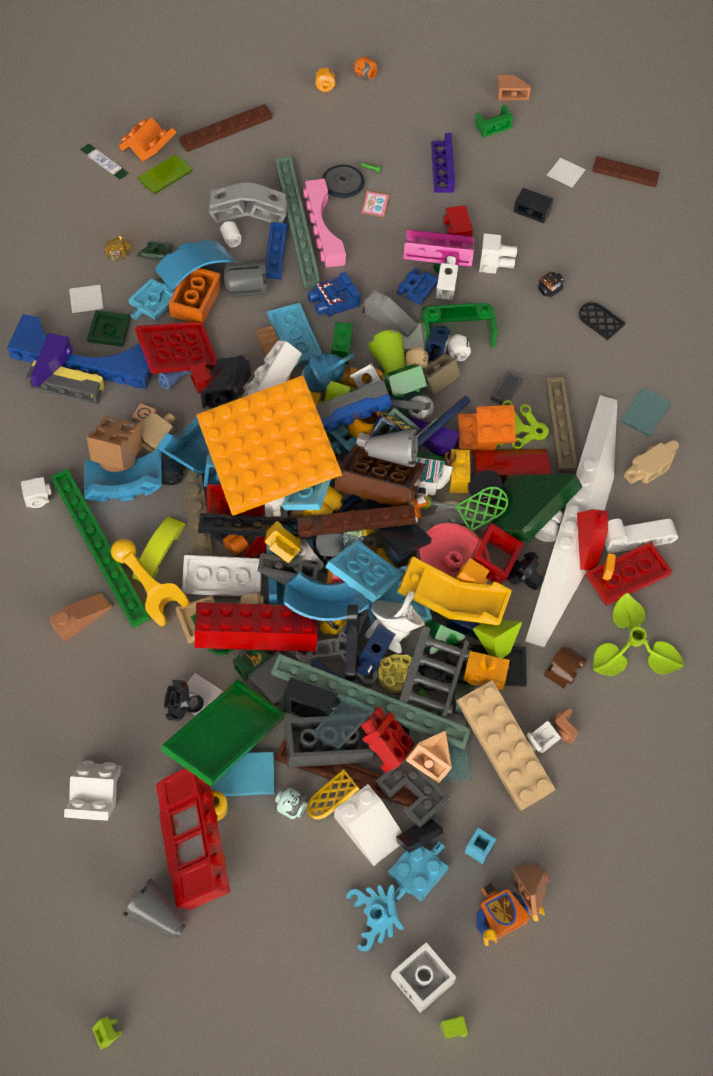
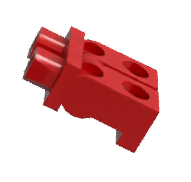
(387, 739)

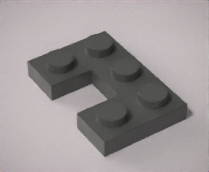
(430, 795)

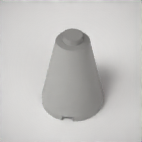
(394, 447)

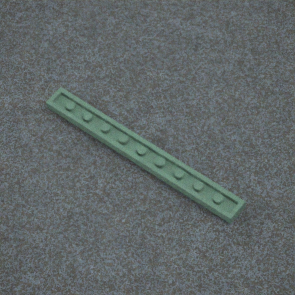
(297, 222)
(405, 714)

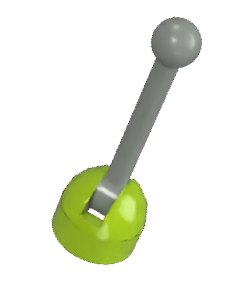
(439, 504)

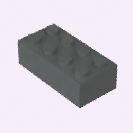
(308, 750)

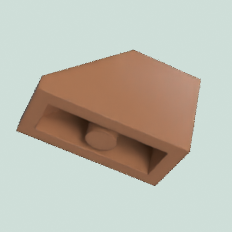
(512, 88)

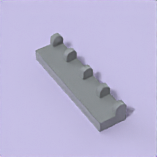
(451, 516)

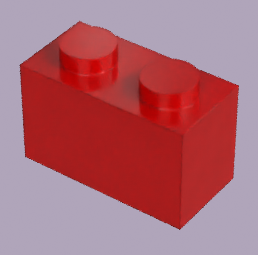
(457, 221)

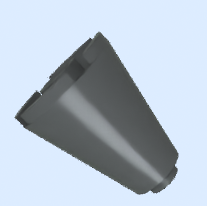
(155, 911)

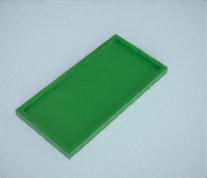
(223, 732)

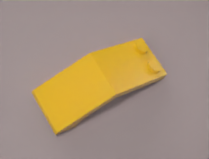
(452, 597)

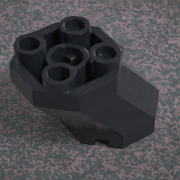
(227, 381)

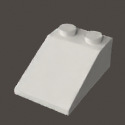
(369, 824)

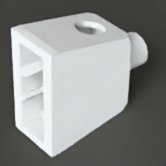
(447, 279)

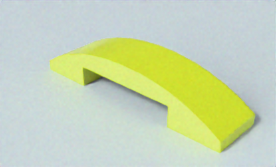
(159, 545)

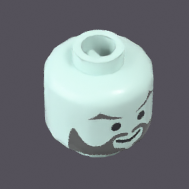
(291, 803)

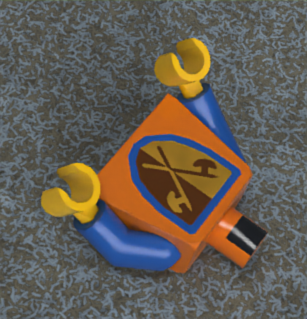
(501, 913)

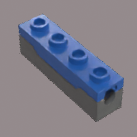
(354, 405)

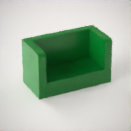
(494, 124)

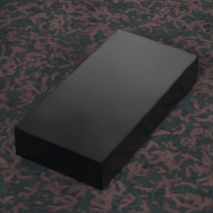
(417, 837)

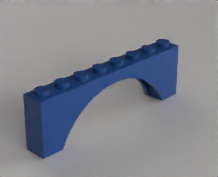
(124, 368)

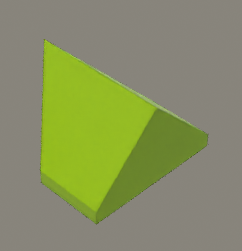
(498, 638)

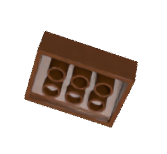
(378, 478)

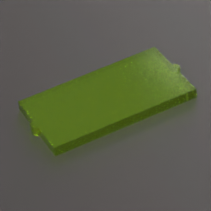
(164, 174)

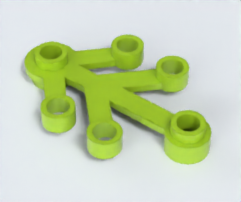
(520, 427)

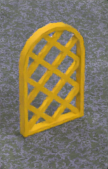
(330, 809)

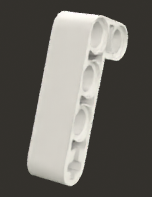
(630, 537)

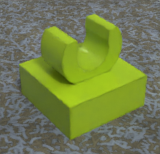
(105, 1033)

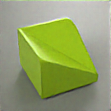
(454, 1027)

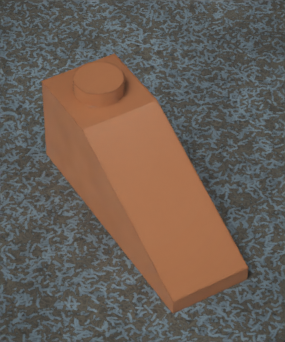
(79, 615)
(531, 885)

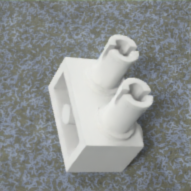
(492, 254)

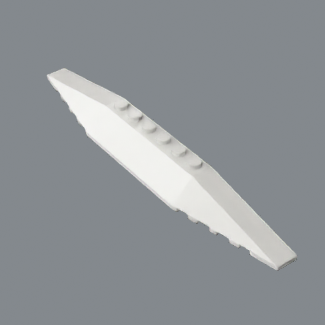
(596, 477)

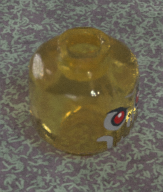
(117, 249)

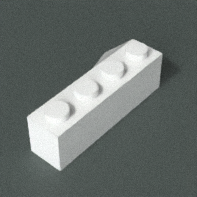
(276, 370)

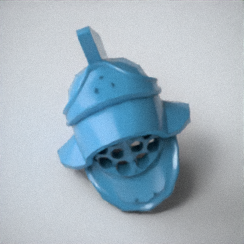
(323, 370)

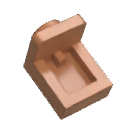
(564, 727)

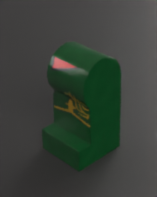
(250, 661)

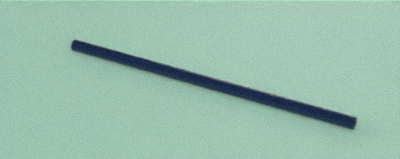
(422, 438)

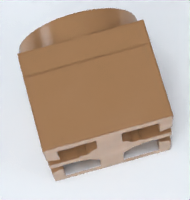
(115, 444)

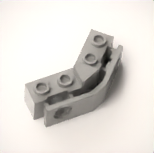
(249, 200)

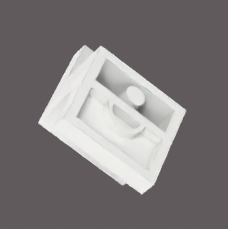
(93, 790)

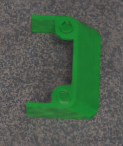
(458, 313)

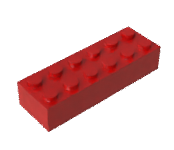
(253, 627)

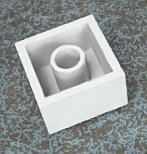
(423, 977)

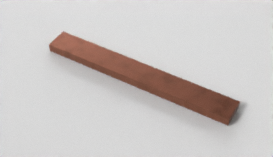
(359, 775)

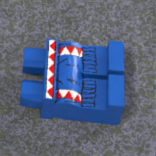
(335, 295)

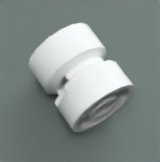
(551, 529)

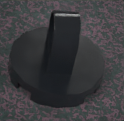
(526, 571)
(177, 700)

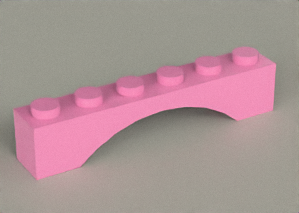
(331, 247)

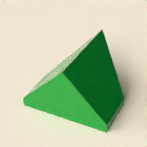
(442, 634)

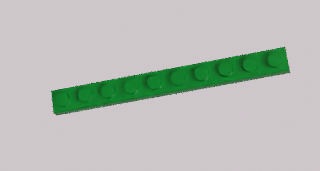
(100, 548)

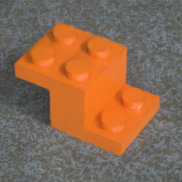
(146, 138)
(487, 428)

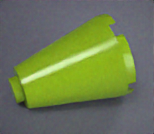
(388, 350)

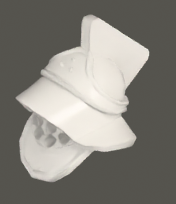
(396, 618)

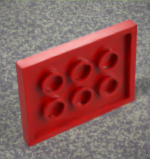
(175, 346)

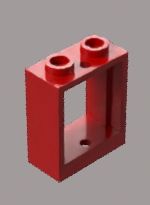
(502, 541)

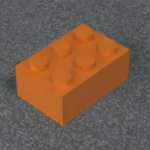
(195, 296)

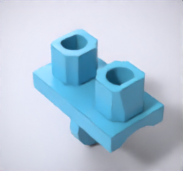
(337, 437)

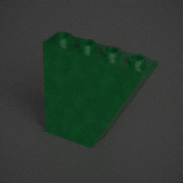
(534, 502)

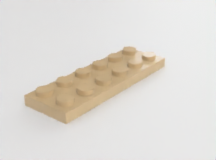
(505, 745)

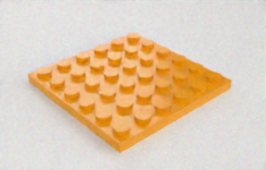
(268, 445)

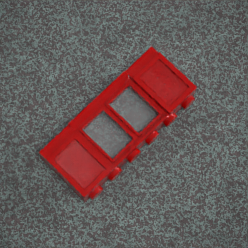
(191, 840)

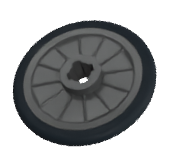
(343, 181)

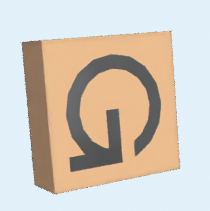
(142, 412)

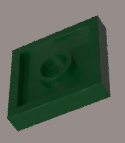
(108, 328)

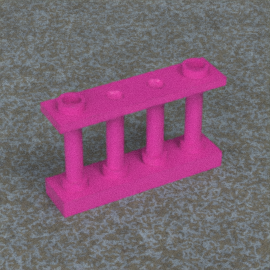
(437, 246)

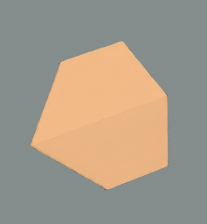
(432, 756)

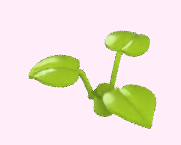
(631, 614)

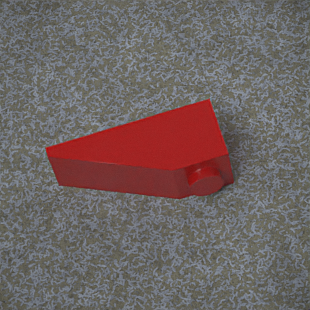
(591, 536)

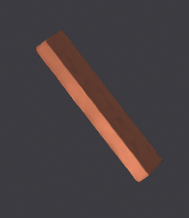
(625, 171)

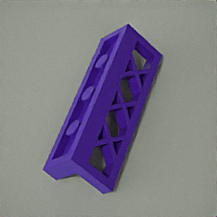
(447, 155)

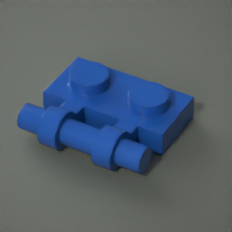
(421, 289)

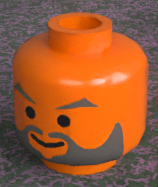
(365, 68)

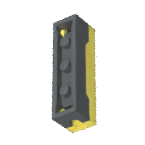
(71, 384)

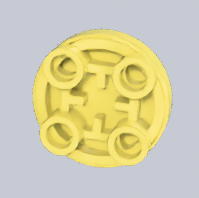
(393, 672)

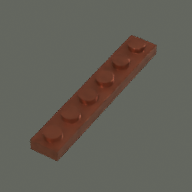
(225, 128)
(356, 520)

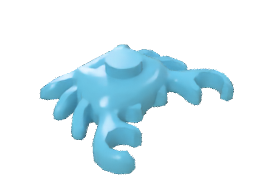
(380, 914)

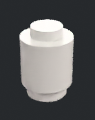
(230, 234)

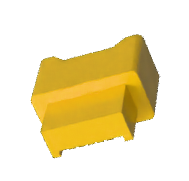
(282, 542)

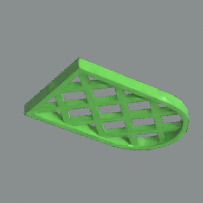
(487, 505)

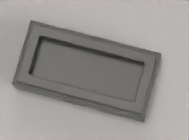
(506, 388)

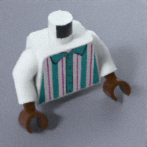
(435, 475)

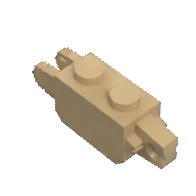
(652, 463)

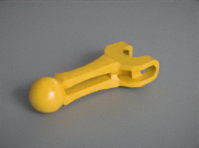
(158, 594)

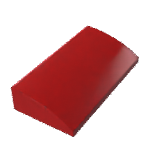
(512, 462)

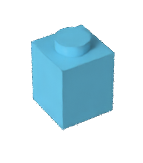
(480, 846)

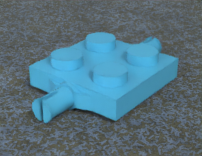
(151, 300)
(418, 872)

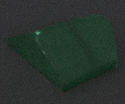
(155, 251)

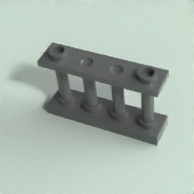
(419, 658)

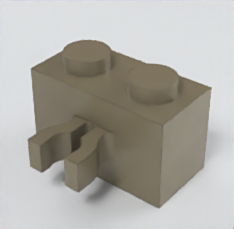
(440, 373)

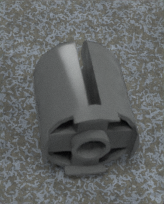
(245, 278)

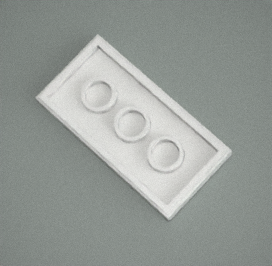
(220, 576)

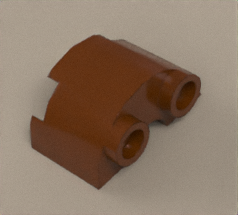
(564, 666)

